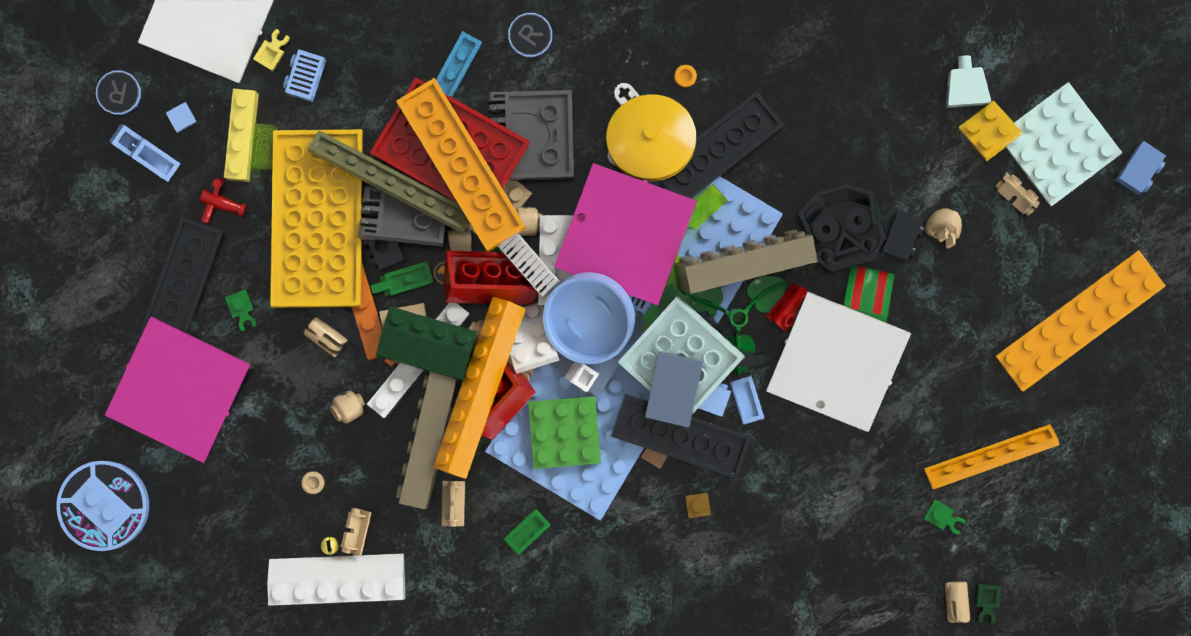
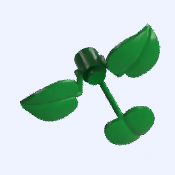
(763, 291)

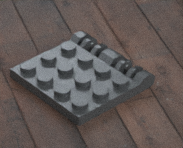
(546, 123)
(397, 219)

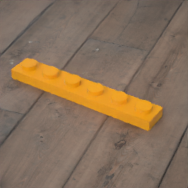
(991, 456)

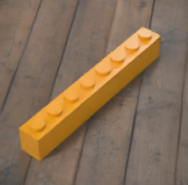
(479, 387)

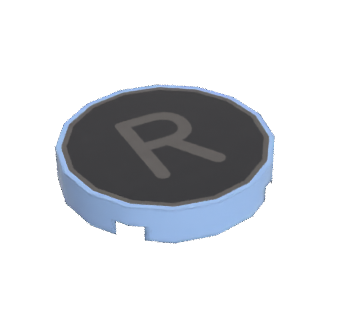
(530, 35)
(118, 92)

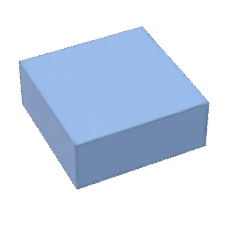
(181, 117)

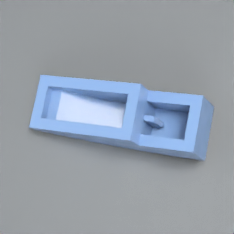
(144, 152)

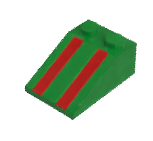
(869, 292)

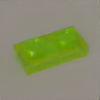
(262, 147)
(706, 205)

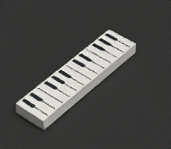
(529, 265)

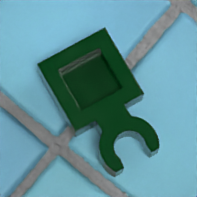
(988, 598)

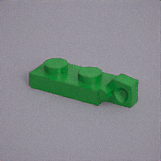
(404, 280)

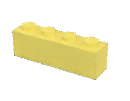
(240, 135)

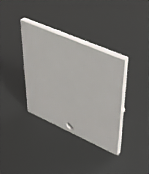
(207, 32)
(838, 361)

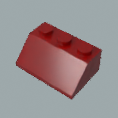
(510, 397)

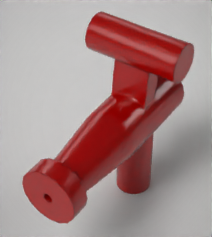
(215, 200)

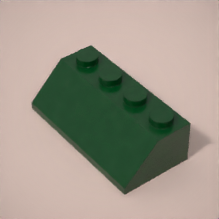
(426, 343)

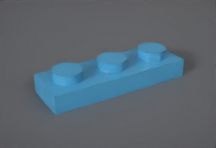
(458, 63)

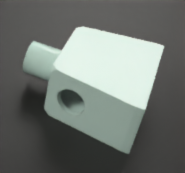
(967, 85)

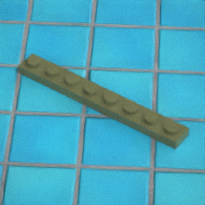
(389, 181)

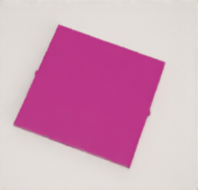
(626, 232)
(177, 389)

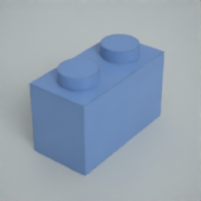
(1141, 168)

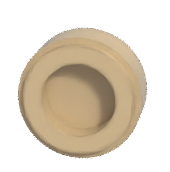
(313, 482)

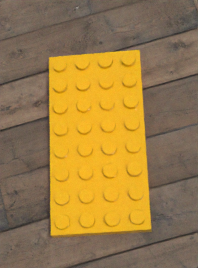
(314, 224)

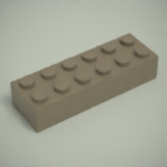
(744, 262)
(429, 430)

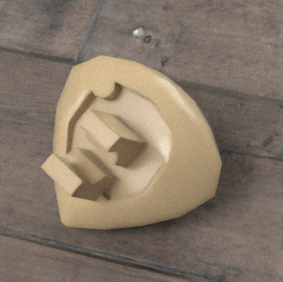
(944, 225)

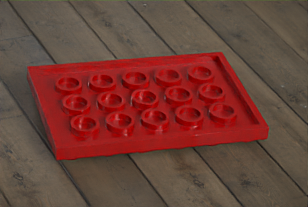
(404, 151)

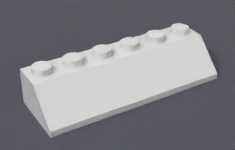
(336, 579)

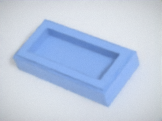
(747, 400)

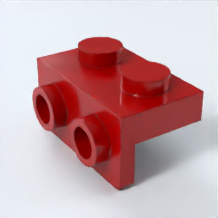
(787, 308)

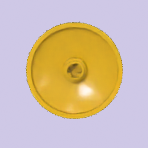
(651, 138)

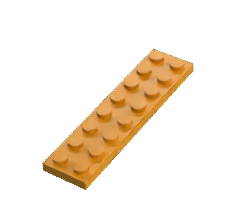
(461, 164)
(1080, 321)

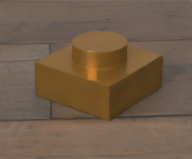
(698, 505)

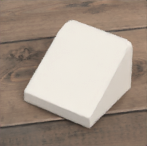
(581, 376)

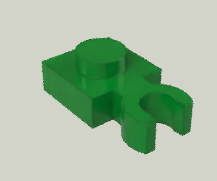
(240, 306)
(940, 516)

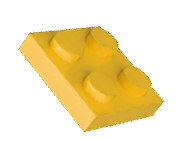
(990, 130)

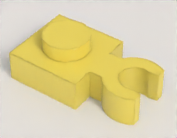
(270, 53)

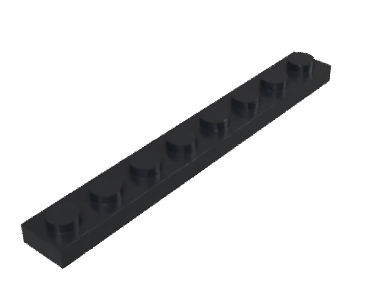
(335, 317)

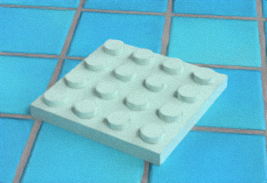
(1061, 144)
(686, 334)

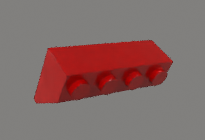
(484, 275)

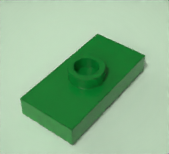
(667, 297)
(527, 532)

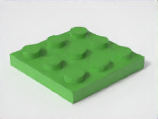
(564, 432)

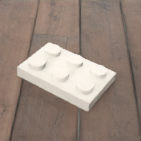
(531, 343)

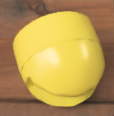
(334, 545)

